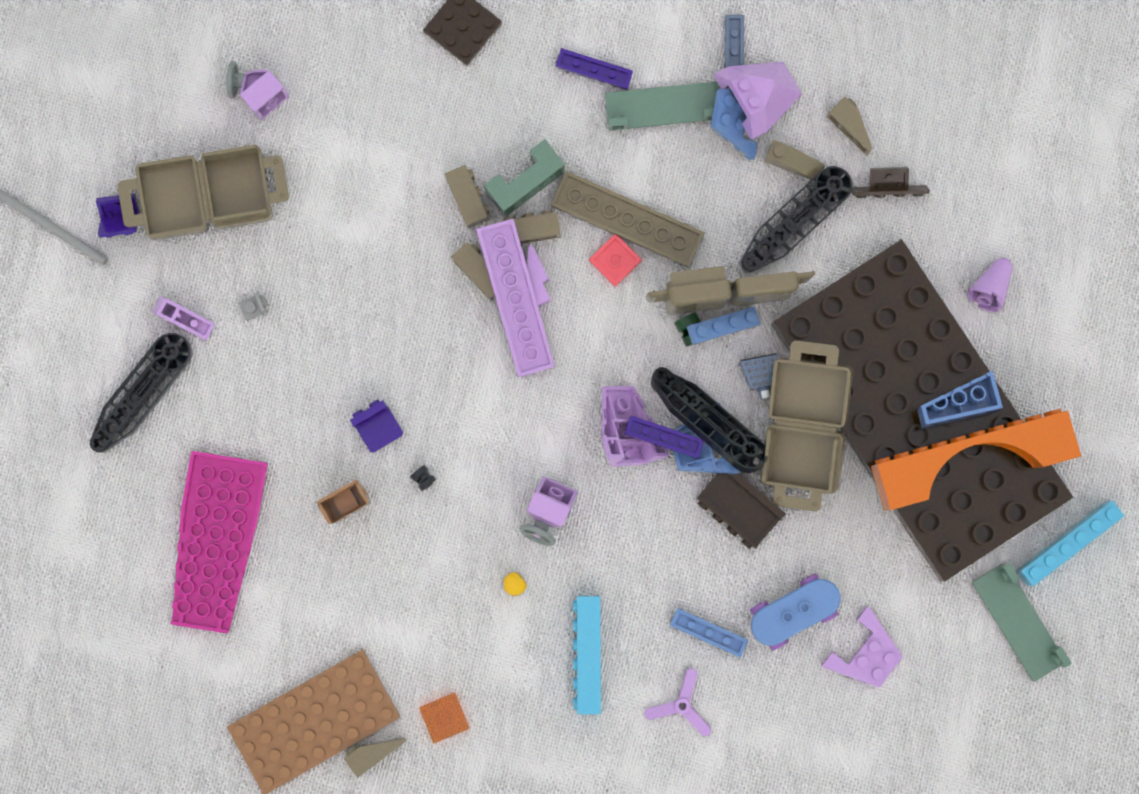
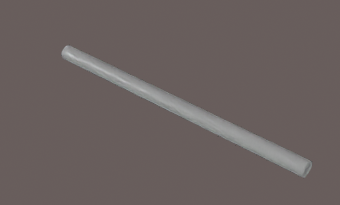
(53, 228)

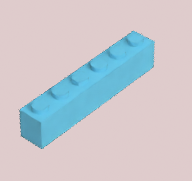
(1069, 543)
(588, 655)

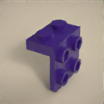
(111, 216)
(376, 425)

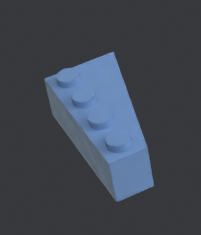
(966, 402)

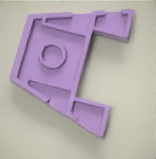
(874, 658)

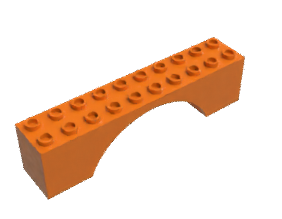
(1038, 441)

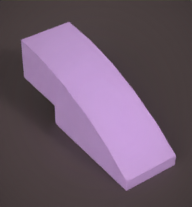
(538, 277)

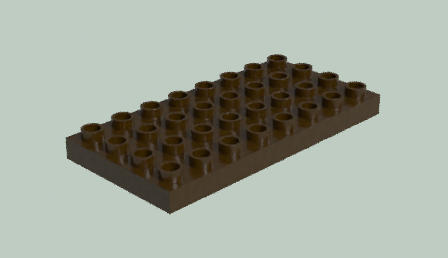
(903, 356)

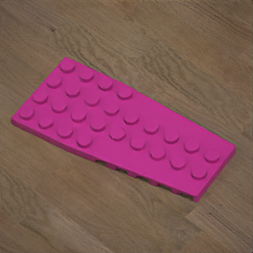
(215, 538)

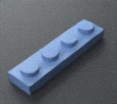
(723, 325)
(709, 632)

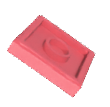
(615, 260)

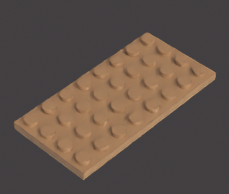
(313, 722)

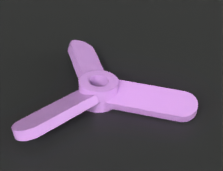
(673, 707)

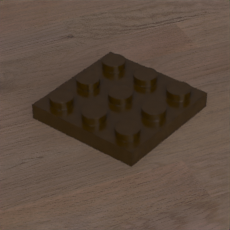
(462, 28)

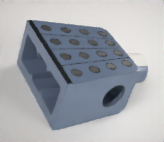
(759, 373)

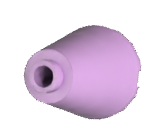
(992, 286)

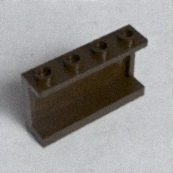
(740, 507)

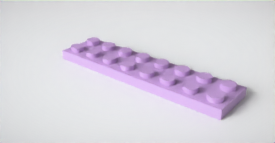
(515, 297)

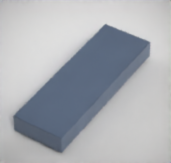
(734, 40)

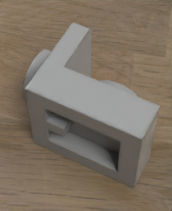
(253, 306)

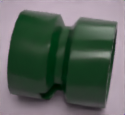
(682, 324)

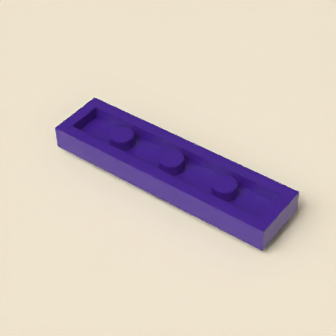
(594, 69)
(664, 437)

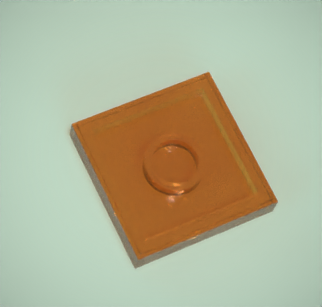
(444, 717)

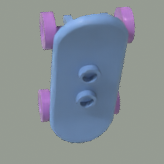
(795, 611)

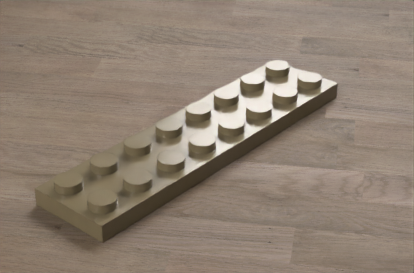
(627, 219)

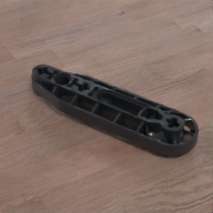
(787, 226)
(133, 402)
(709, 421)

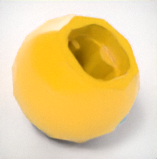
(514, 584)

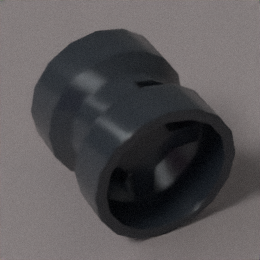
(423, 478)

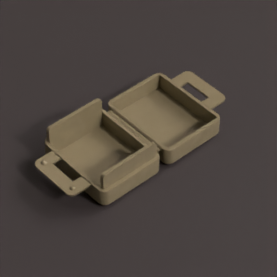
(185, 194)
(710, 290)
(808, 408)

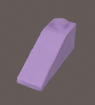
(183, 317)

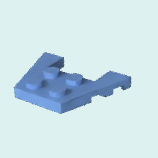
(728, 121)
(706, 460)

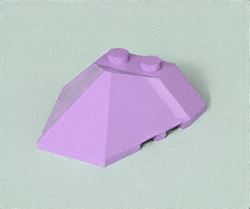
(762, 91)
(620, 449)

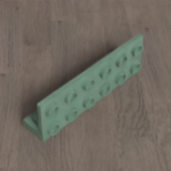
(660, 106)
(1019, 622)

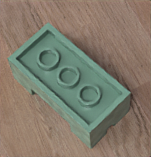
(544, 171)

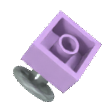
(258, 89)
(549, 509)

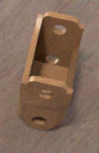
(344, 502)

